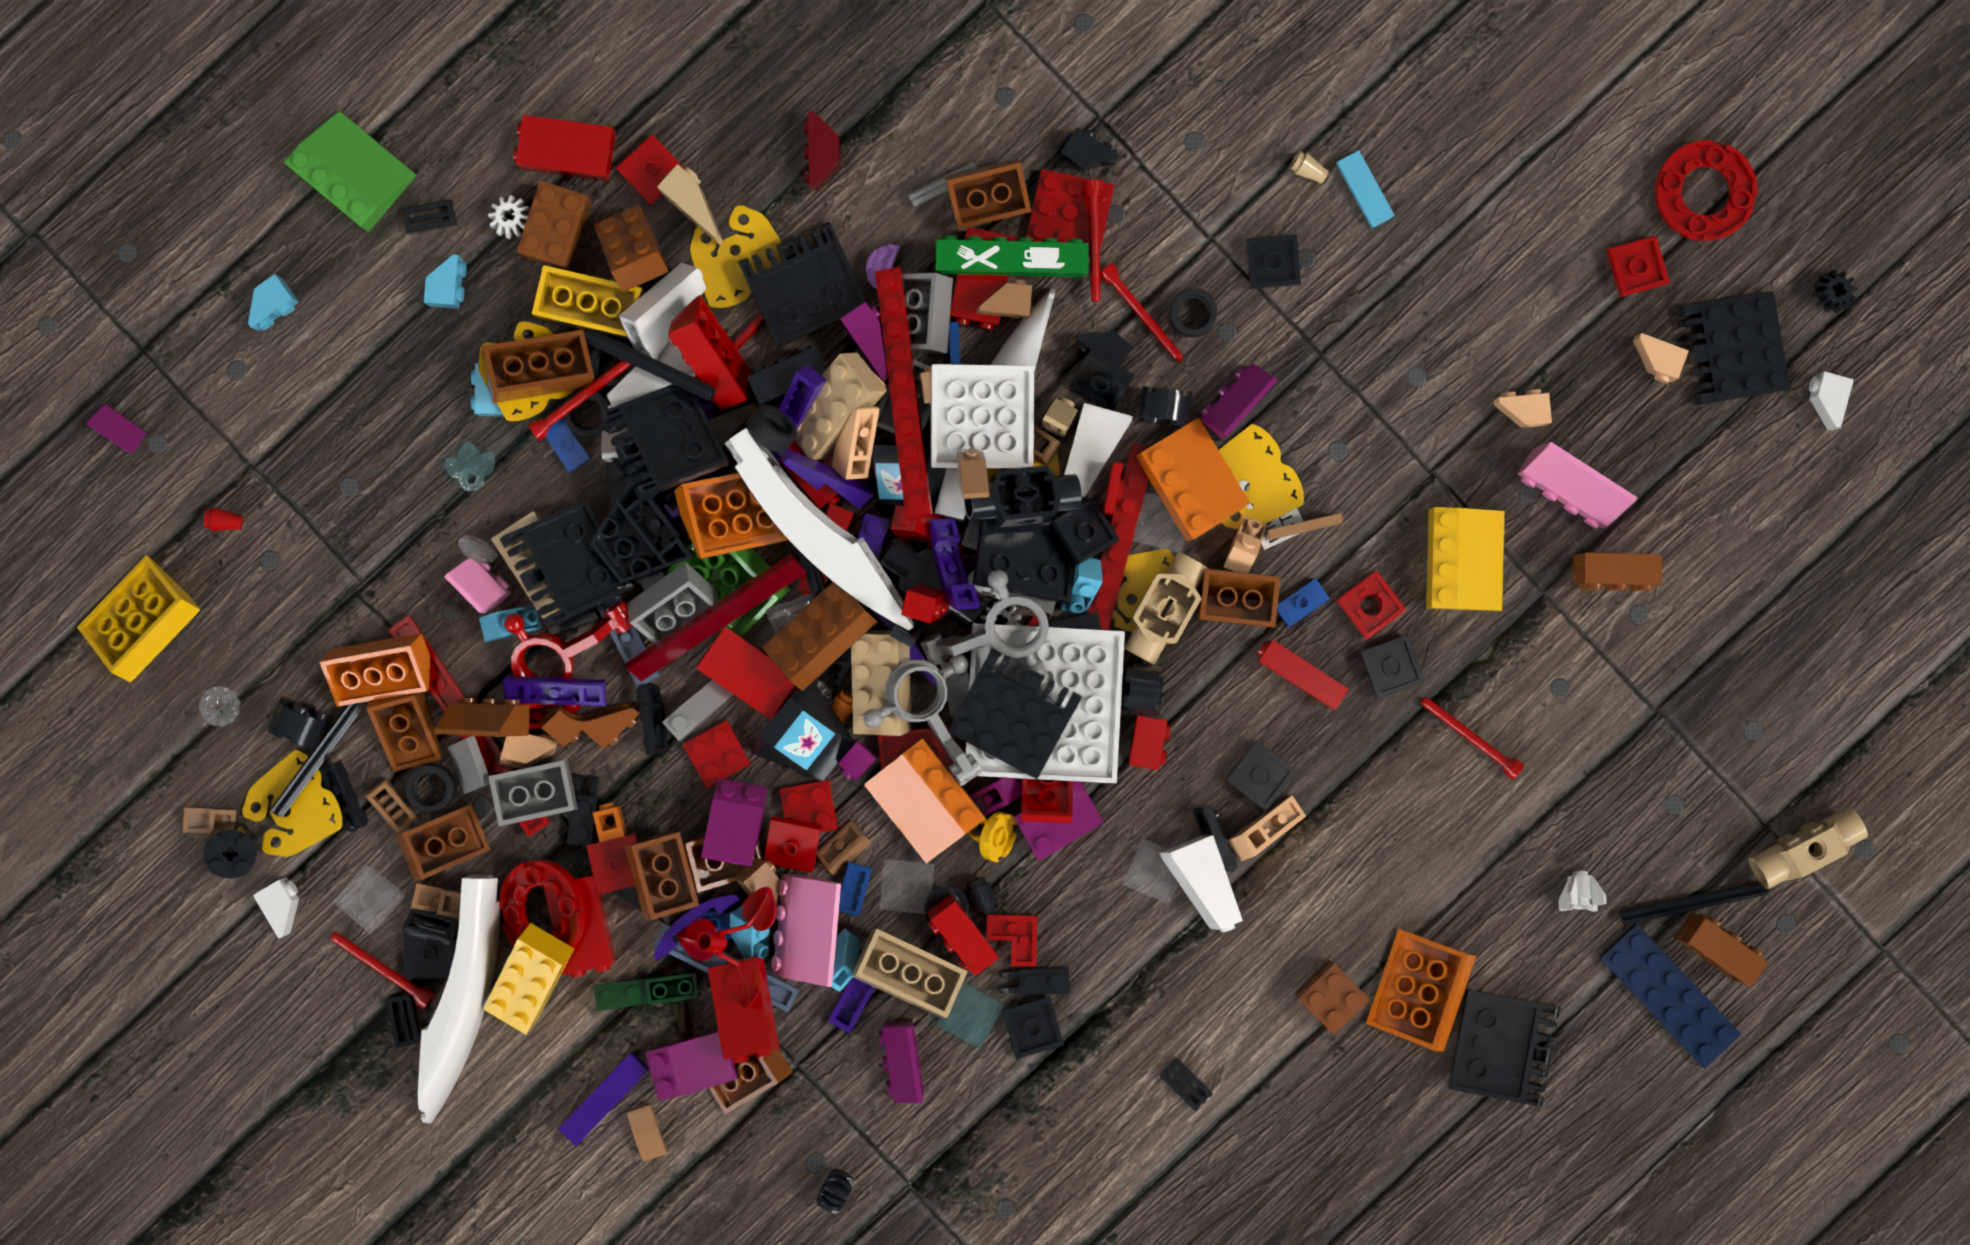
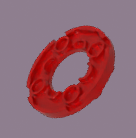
(1734, 169)
(559, 880)

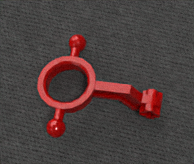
(615, 618)

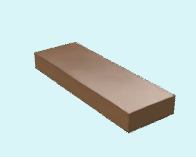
(1304, 526)

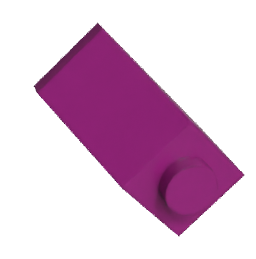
(857, 761)
(997, 794)

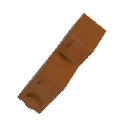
(600, 726)

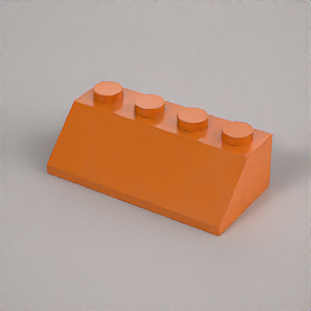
(377, 669)

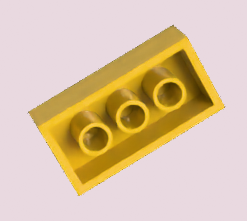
(583, 301)
(528, 978)

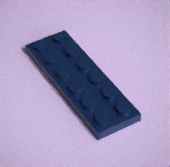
(1670, 995)

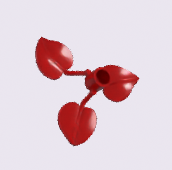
(703, 940)

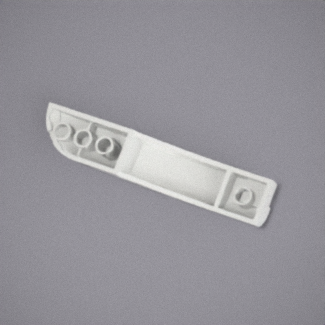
(1019, 350)
(814, 534)
(460, 1011)

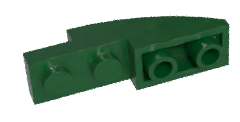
(645, 990)

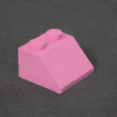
(479, 585)

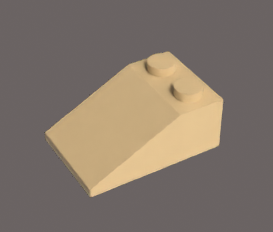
(683, 191)

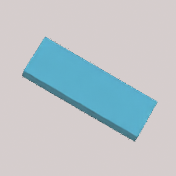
(1365, 189)

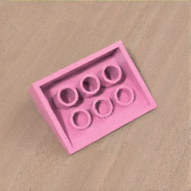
(1575, 485)
(806, 929)

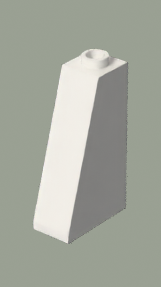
(650, 316)
(641, 382)
(1094, 442)
(1204, 880)

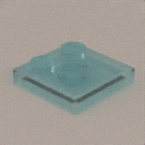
(971, 1015)

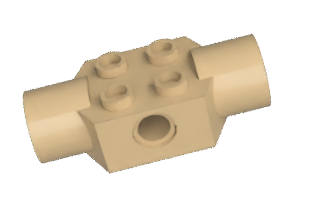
(1166, 608)
(1809, 849)

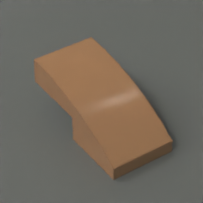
(205, 819)
(437, 900)
(646, 1132)

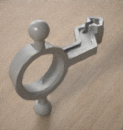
(939, 649)
(964, 766)

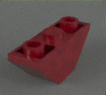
(821, 151)

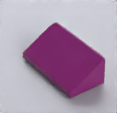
(117, 428)

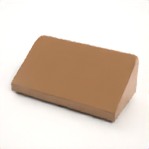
(843, 848)

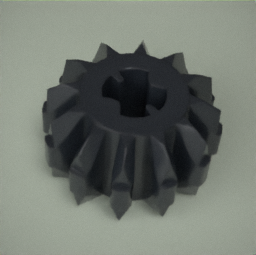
(1842, 288)
(835, 1191)

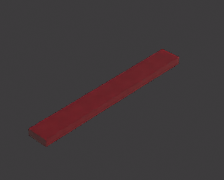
(716, 617)

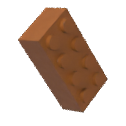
(537, 366)
(819, 635)

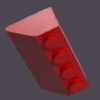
(710, 353)

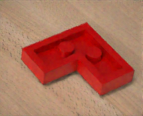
(1019, 930)

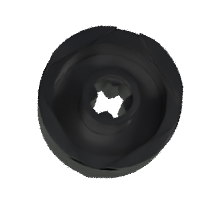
(1165, 404)
(1145, 689)
(298, 722)
(228, 864)

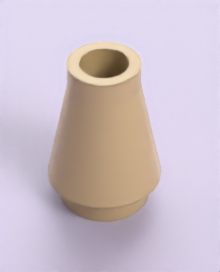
(1308, 167)

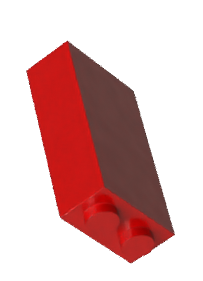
(564, 148)
(975, 289)
(746, 672)
(595, 946)
(740, 1029)

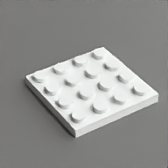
(984, 411)

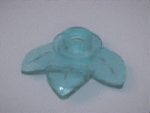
(469, 463)

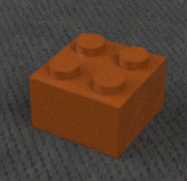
(1332, 997)

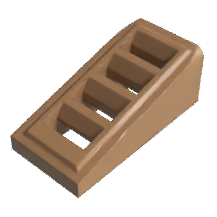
(1050, 451)
(384, 811)

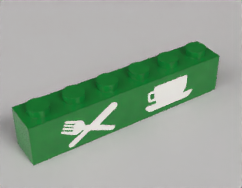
(1012, 257)

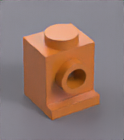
(607, 831)

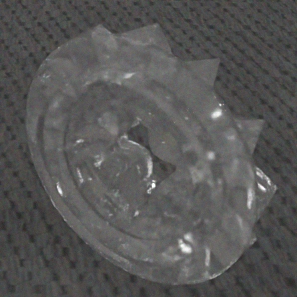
(477, 549)
(211, 698)

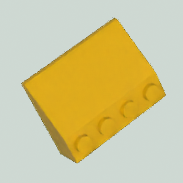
(1465, 559)
(137, 619)

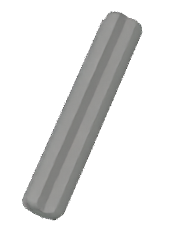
(934, 188)

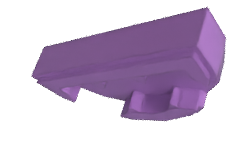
(881, 259)

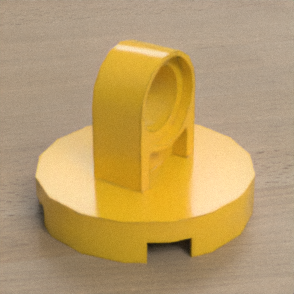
(996, 837)

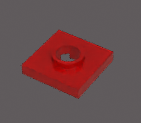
(1114, 489)
(1389, 605)

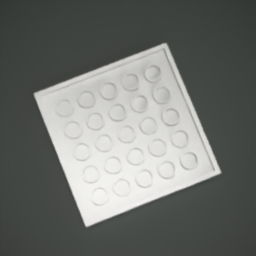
(1084, 663)

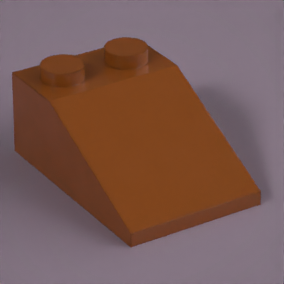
(405, 730)
(442, 842)
(708, 872)
(753, 1079)

